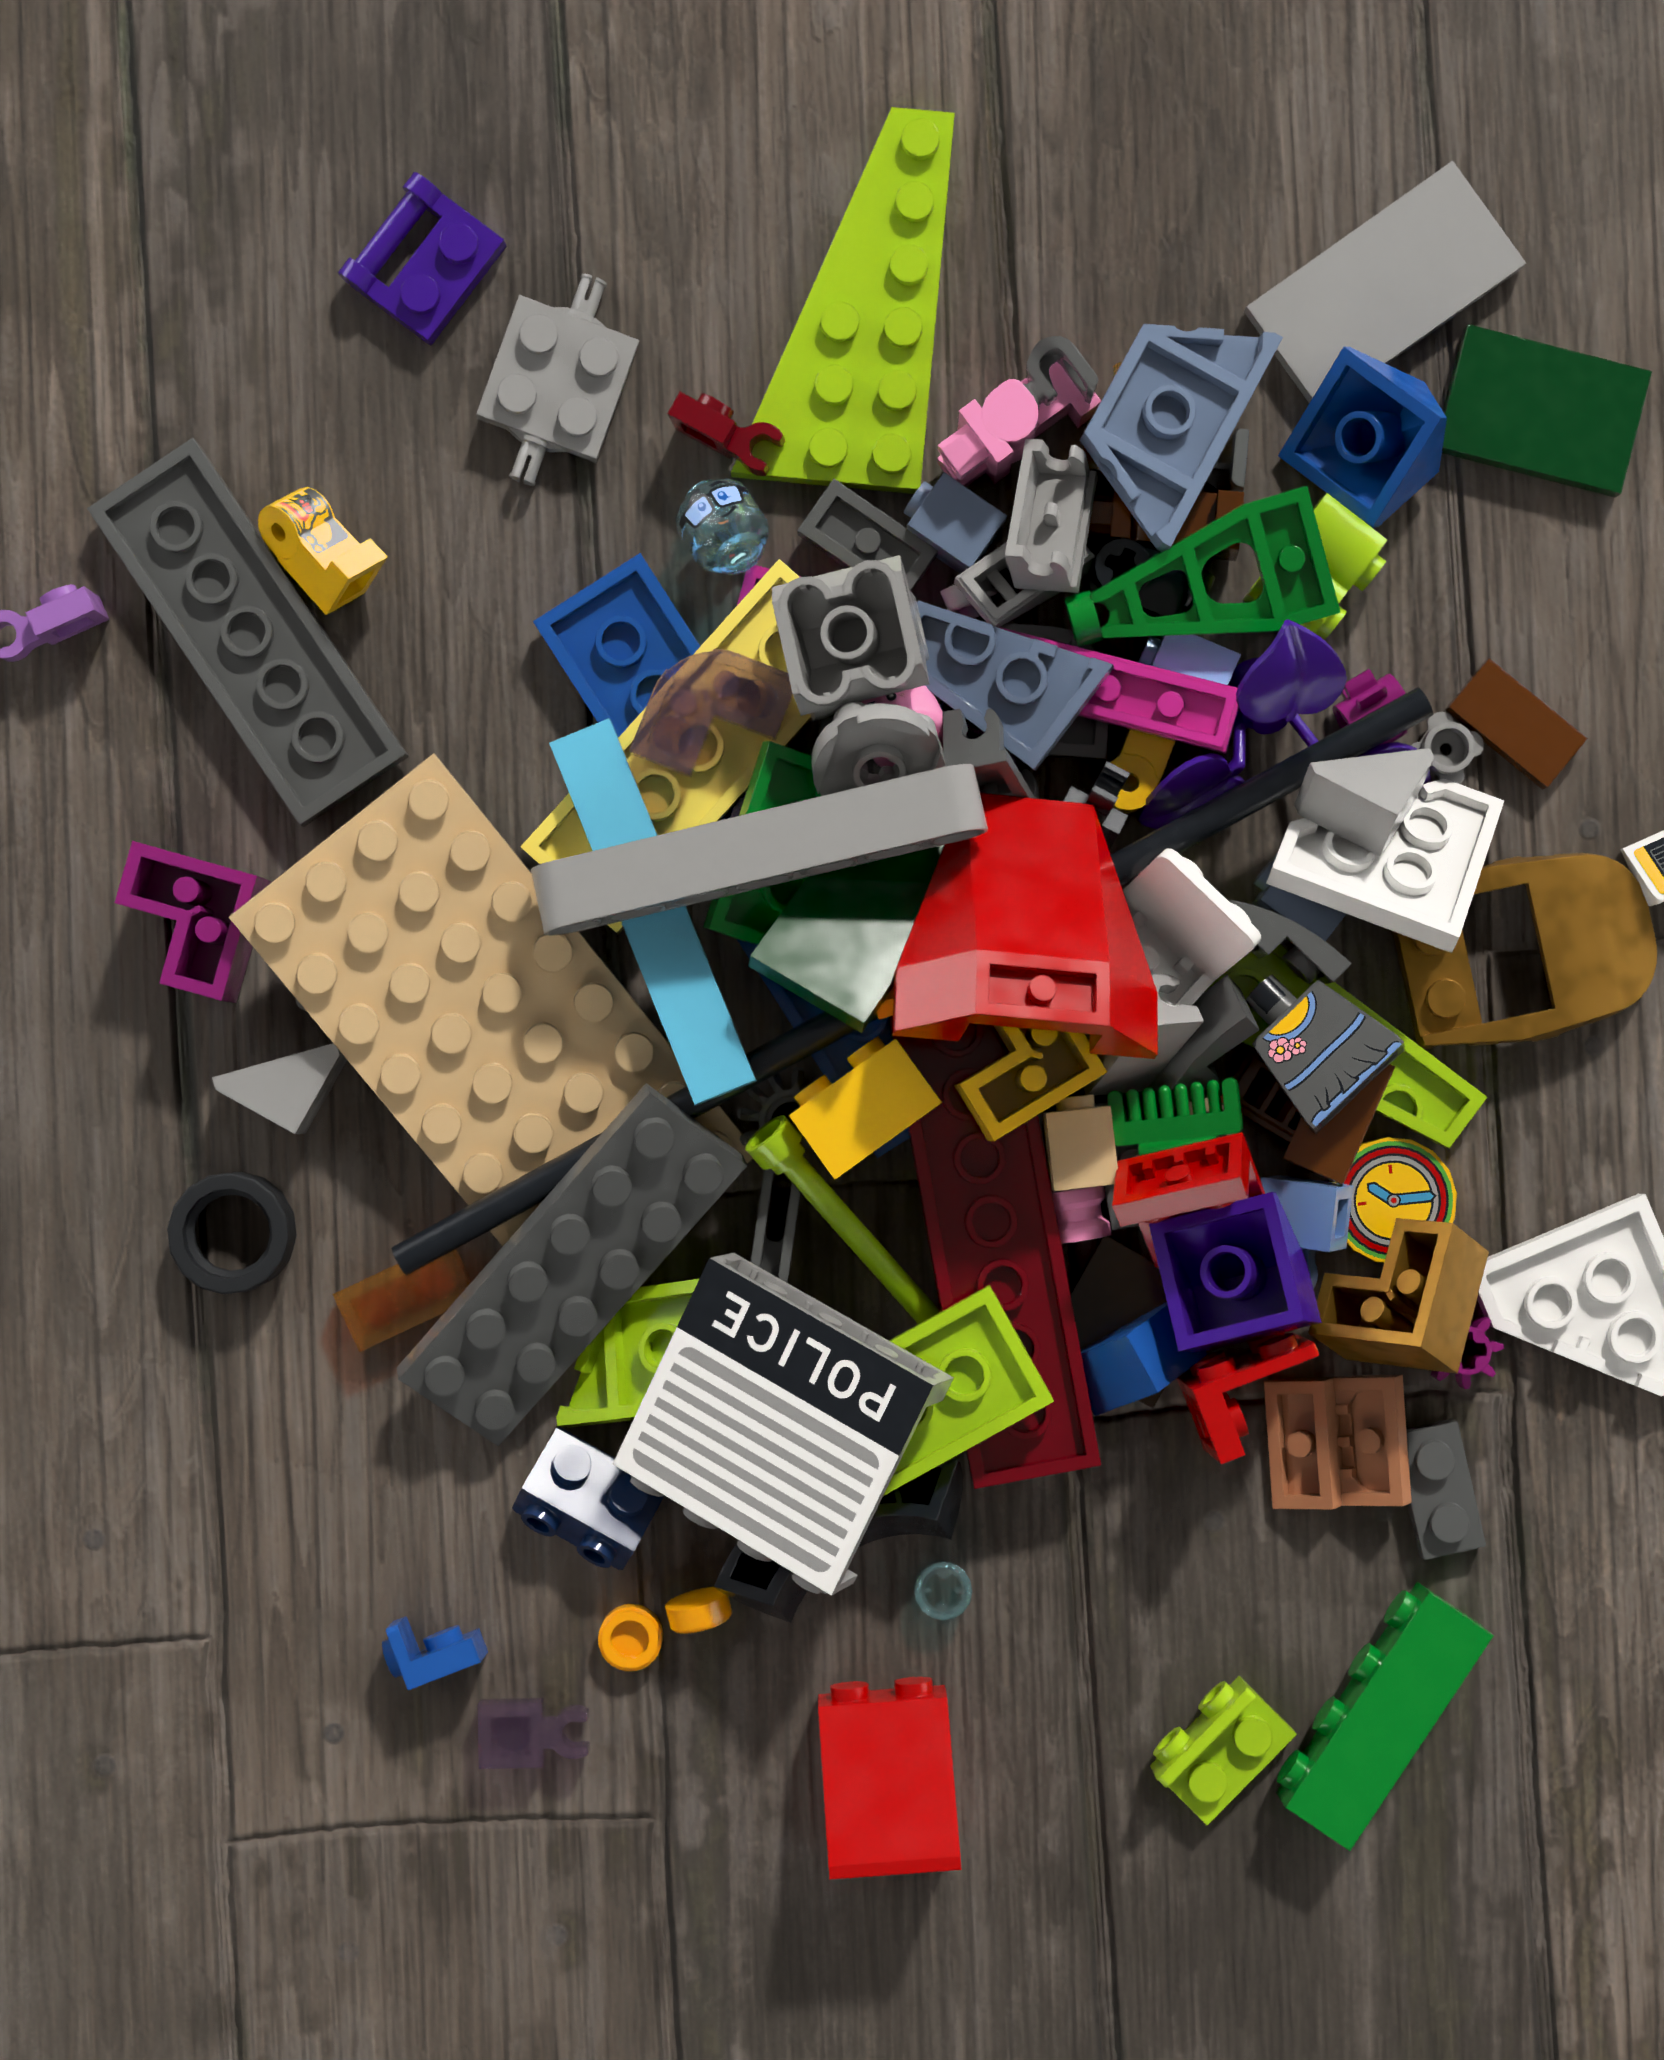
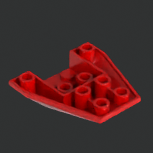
(1028, 935)

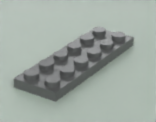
(248, 632)
(571, 1265)

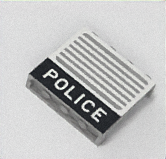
(777, 1421)

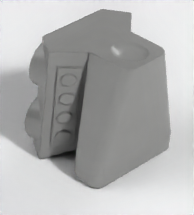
(850, 636)

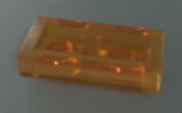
(396, 1302)

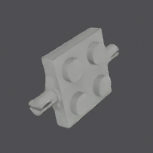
(557, 379)

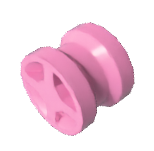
(1080, 1214)

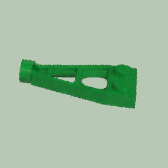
(1289, 562)

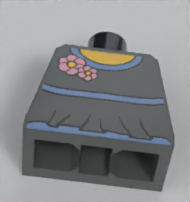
(1319, 1047)

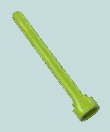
(779, 1148)

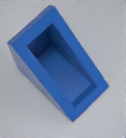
(1134, 1361)

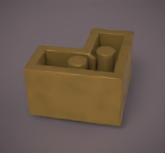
(1418, 1306)

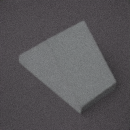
(1364, 795)
(286, 1088)

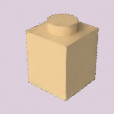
(1079, 1144)

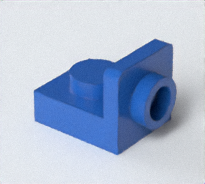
(444, 1652)

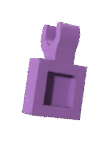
(61, 616)

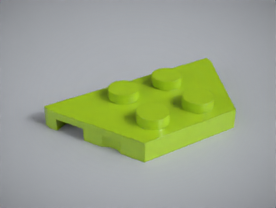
(625, 1356)

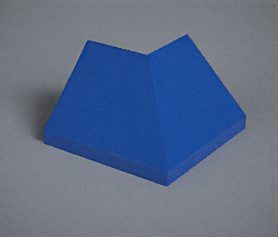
(1368, 436)

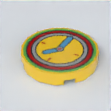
(1393, 1182)

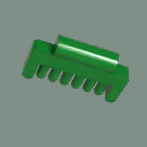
(1169, 1131)

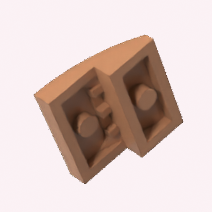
(1337, 1442)

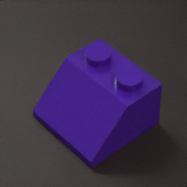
(1233, 1274)

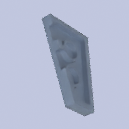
(1023, 679)

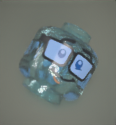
(722, 526)

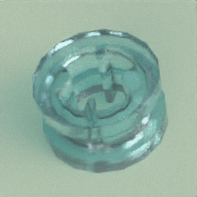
(941, 1609)

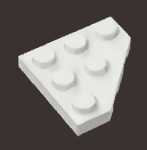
(1420, 879)
(1588, 1292)

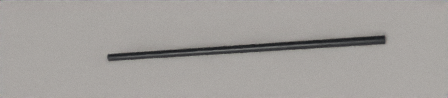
(825, 1029)

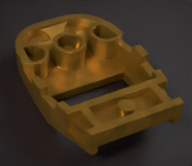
(1591, 942)

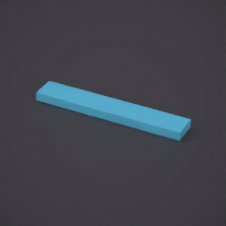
(663, 941)

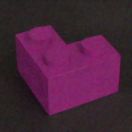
(206, 947)

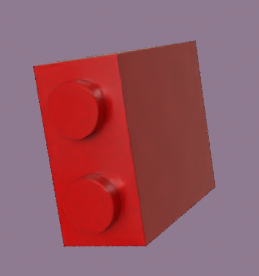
(888, 1779)

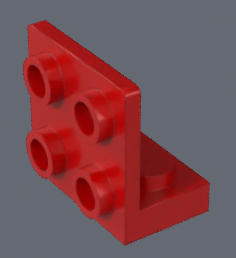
(1183, 1182)
(1204, 1389)

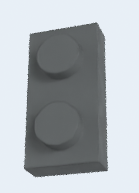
(857, 531)
(1441, 1492)

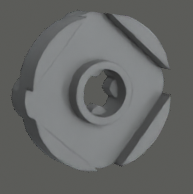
(873, 732)

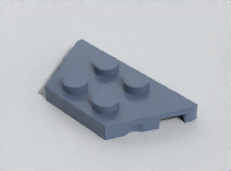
(1172, 418)

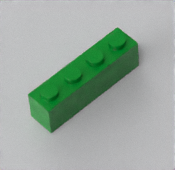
(1381, 1714)

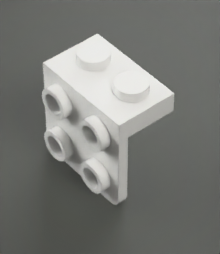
(1186, 926)

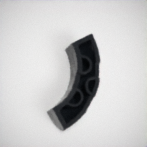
(919, 1507)

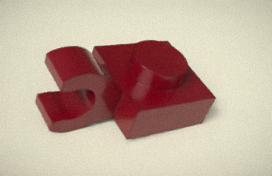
(711, 425)

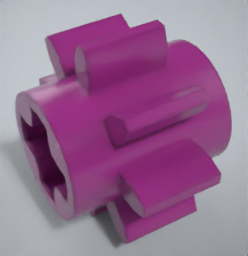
(1364, 695)
(1476, 1359)

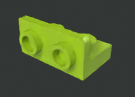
(1220, 1748)

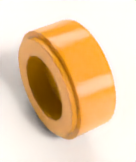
(698, 1610)
(630, 1637)

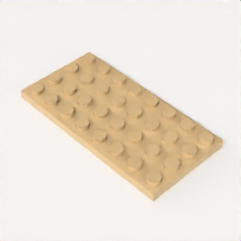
(437, 984)

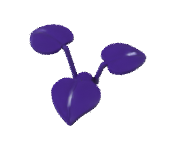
(1289, 679)

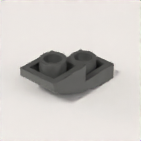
(1306, 952)
(1225, 1026)

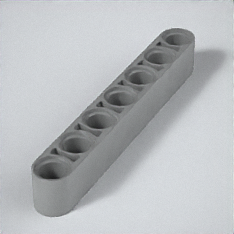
(759, 849)

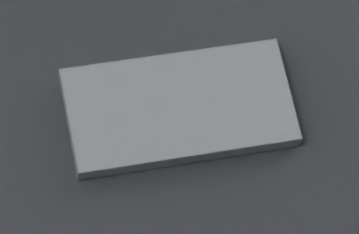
(1388, 280)

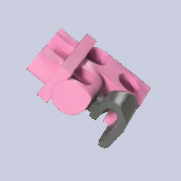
(995, 435)

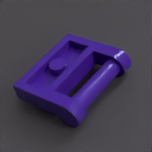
(439, 271)

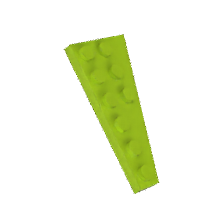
(862, 349)

